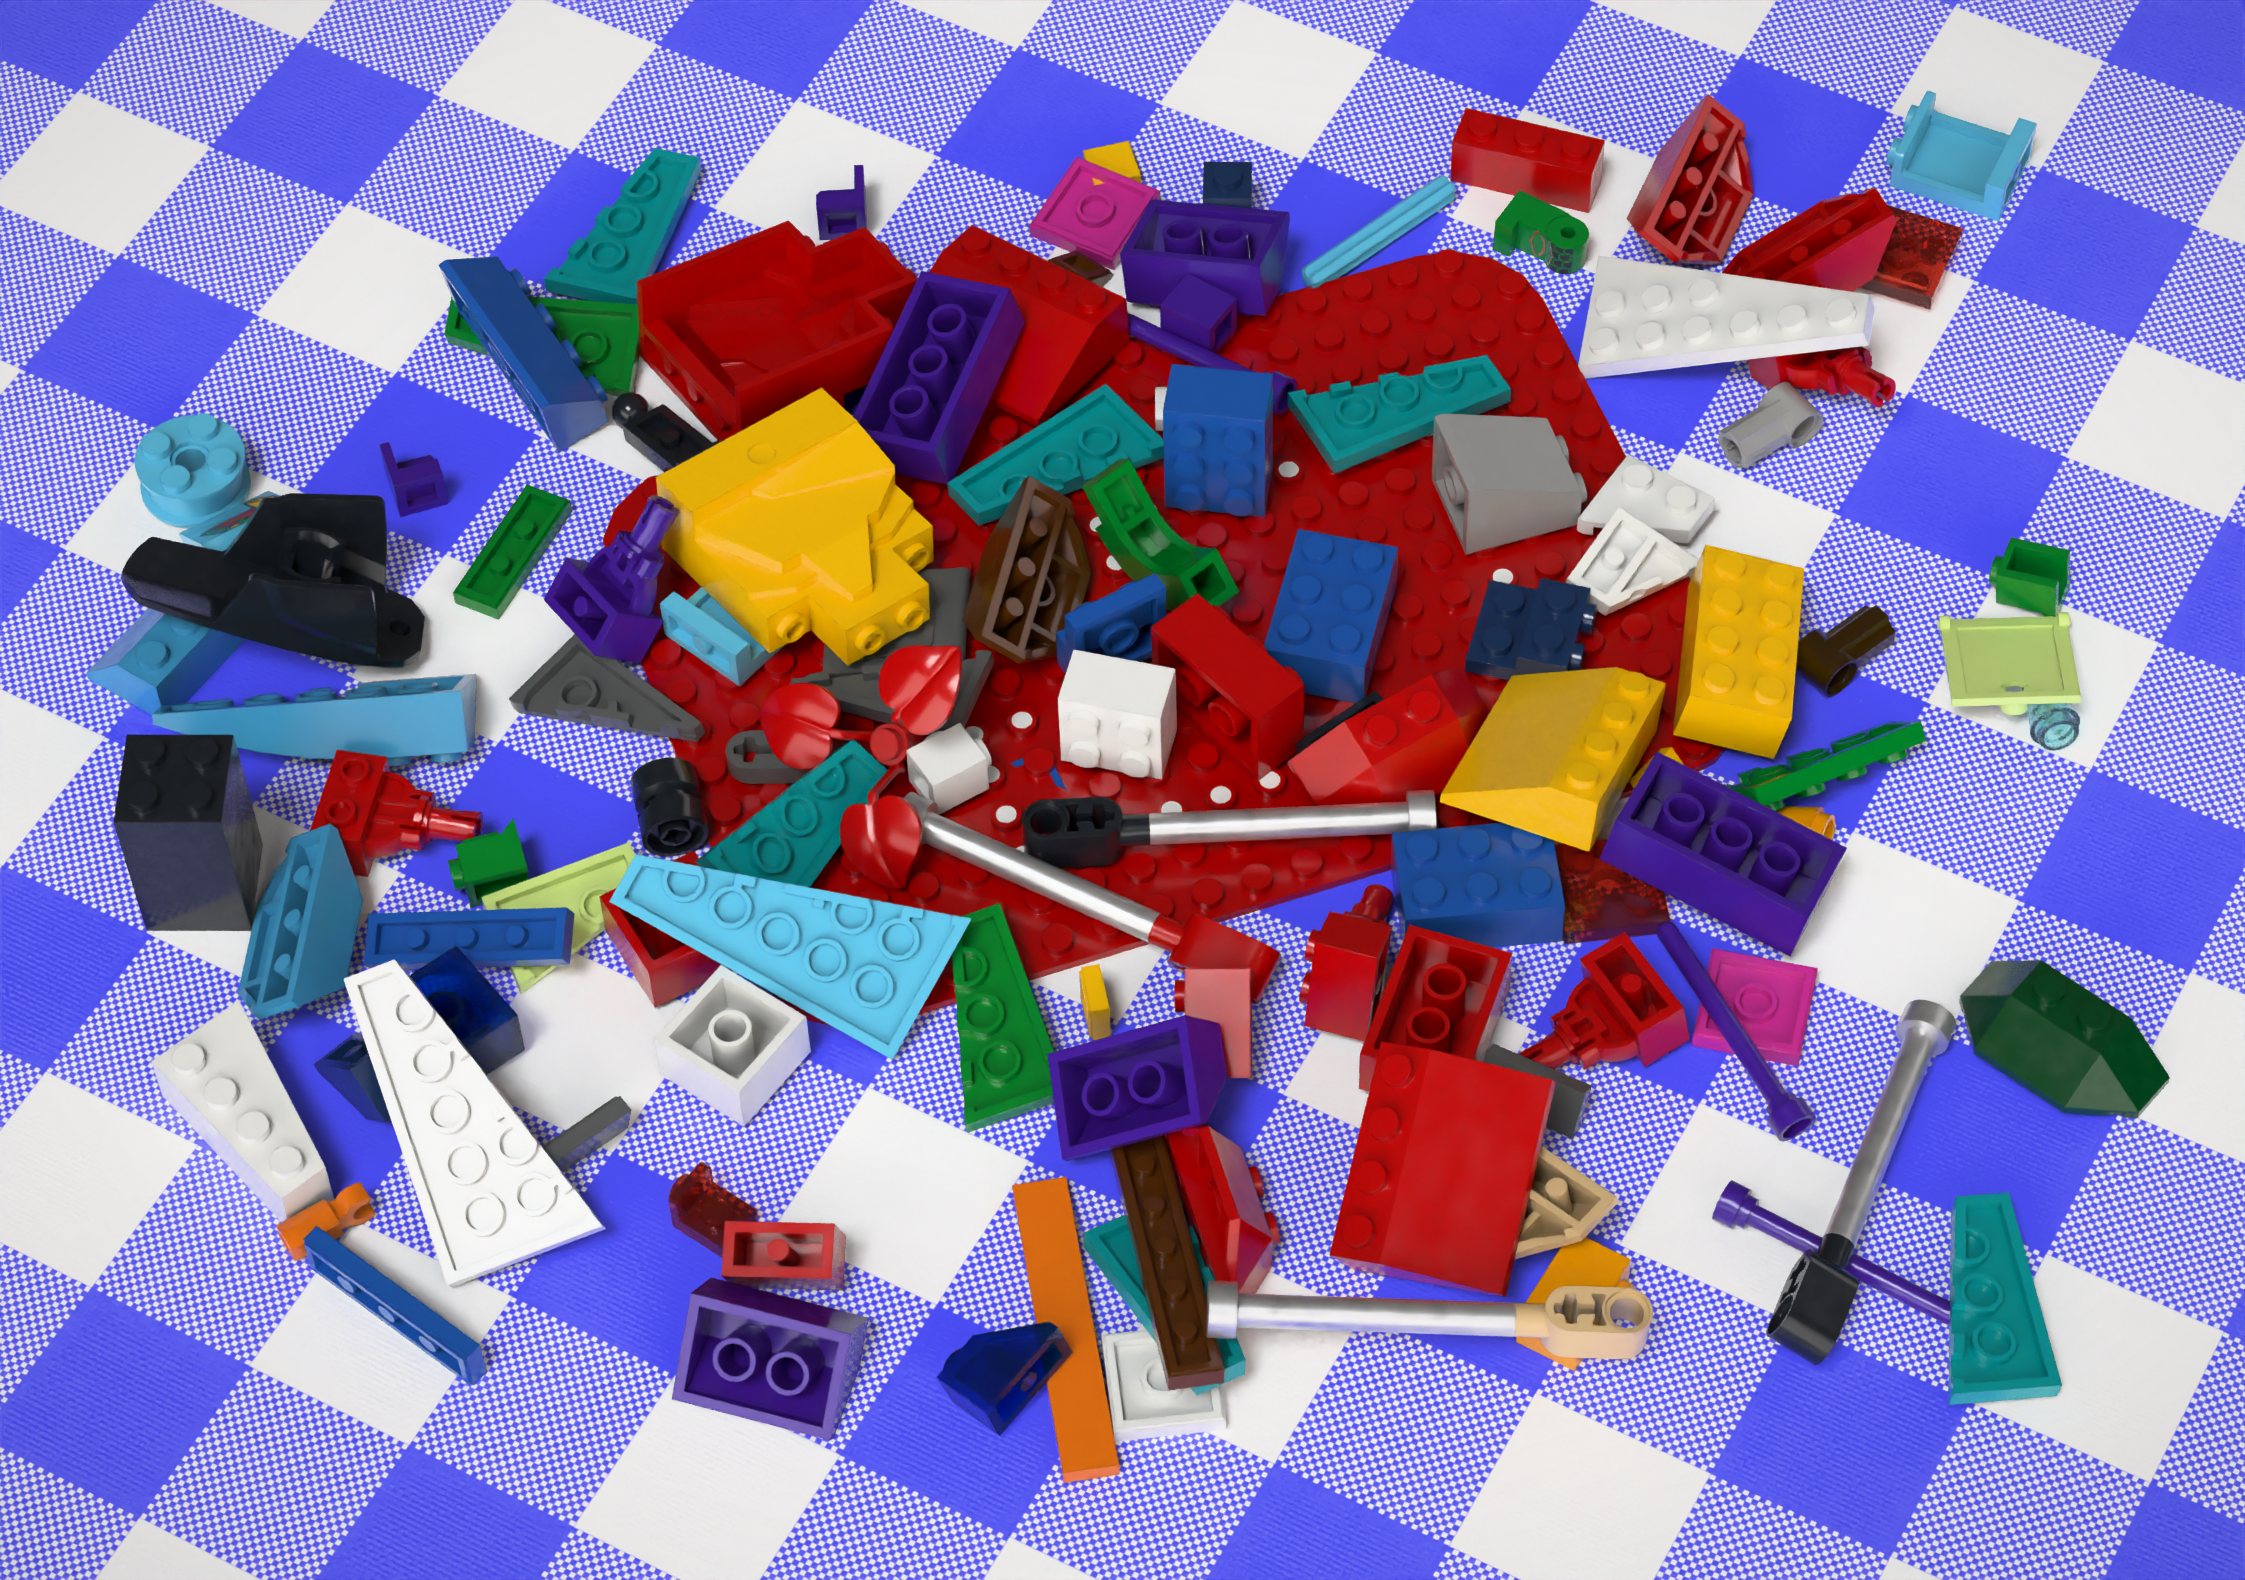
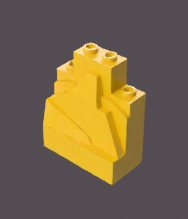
(803, 531)

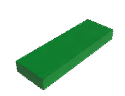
(512, 552)

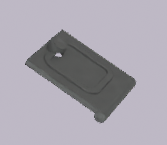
(945, 627)

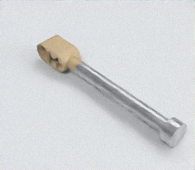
(1545, 1321)

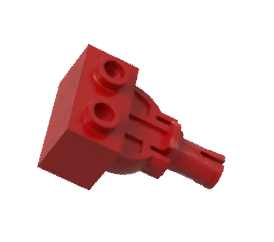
(1829, 370)
(384, 811)
(1348, 966)
(1614, 1013)

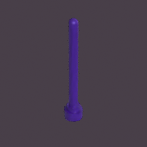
(1203, 357)
(1787, 1113)
(1741, 1209)

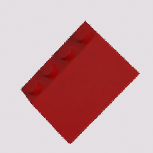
(1067, 329)
(1442, 1170)

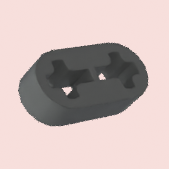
(765, 766)

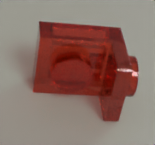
(702, 1207)

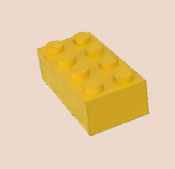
(1739, 652)

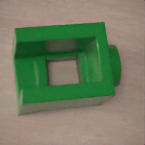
(2032, 576)
(488, 864)

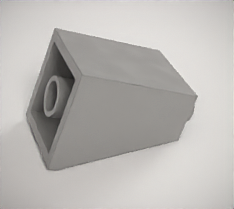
(1503, 478)

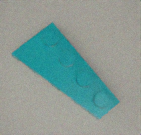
(630, 233)
(1381, 416)
(1059, 454)
(801, 826)
(1114, 1255)
(1995, 1315)

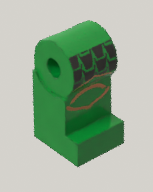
(1542, 233)

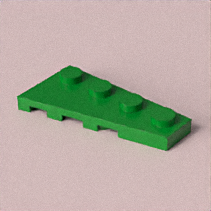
(599, 332)
(1810, 769)
(997, 1025)

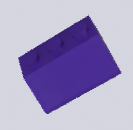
(1218, 244)
(1136, 1085)
(768, 1357)

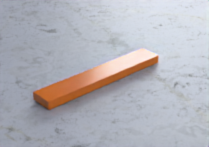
(1061, 1297)

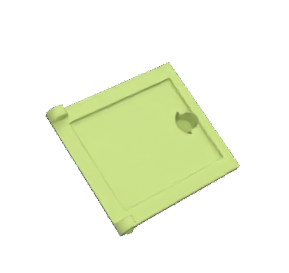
(2008, 652)

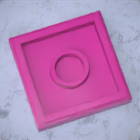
(1092, 217)
(1768, 1000)

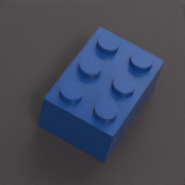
(1218, 440)
(1333, 612)
(1479, 884)

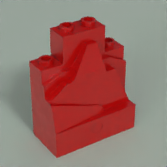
(770, 322)

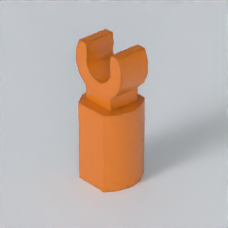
(346, 1210)

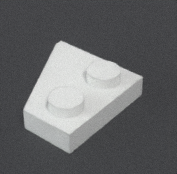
(1653, 498)
(1629, 563)

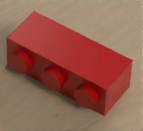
(1527, 157)

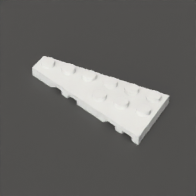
(1687, 317)
(471, 1158)

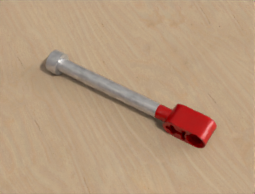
(1192, 945)

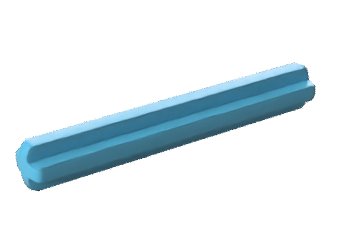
(1379, 232)

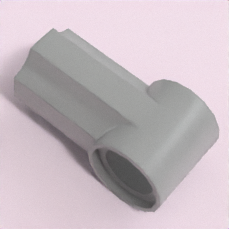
(1780, 419)

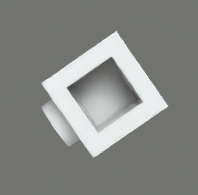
(949, 767)

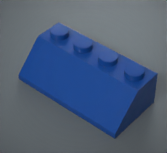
(525, 348)

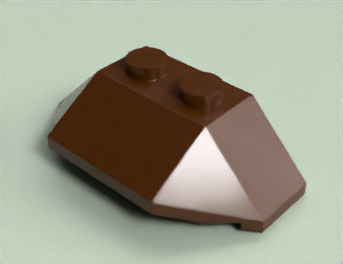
(1029, 575)

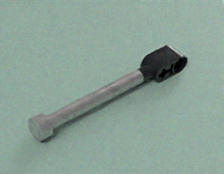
(1095, 830)
(1819, 1286)

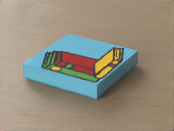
(223, 528)

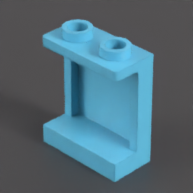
(1959, 160)
(712, 635)

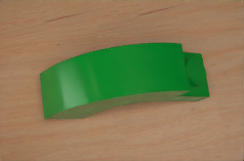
(1148, 545)

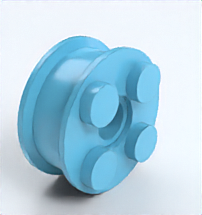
(192, 469)

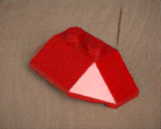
(1696, 188)
(1829, 243)
(1394, 745)
(1223, 1206)

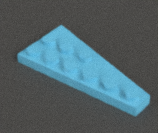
(827, 952)

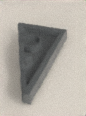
(601, 693)
(861, 694)

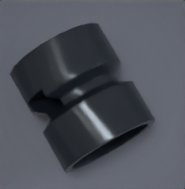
(669, 807)

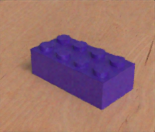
(939, 373)
(1723, 853)

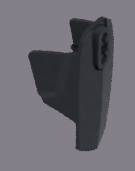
(294, 578)

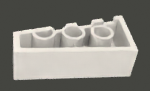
(242, 1111)

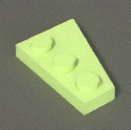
(572, 887)

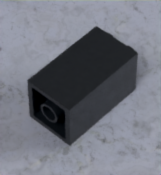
(188, 832)

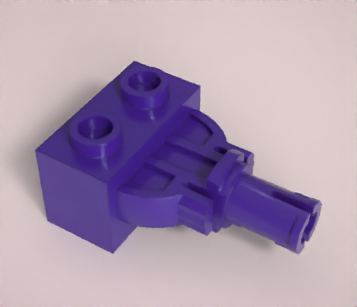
(614, 594)

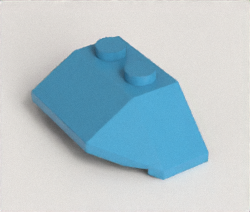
(302, 926)

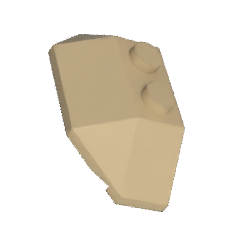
(1561, 1206)

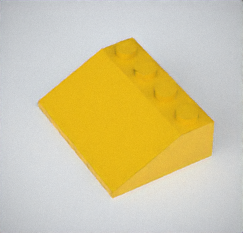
(1558, 751)

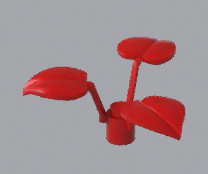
(800, 724)

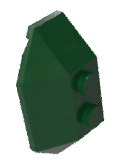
(2060, 1040)

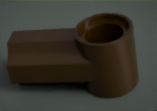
(1834, 657)

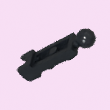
(657, 432)

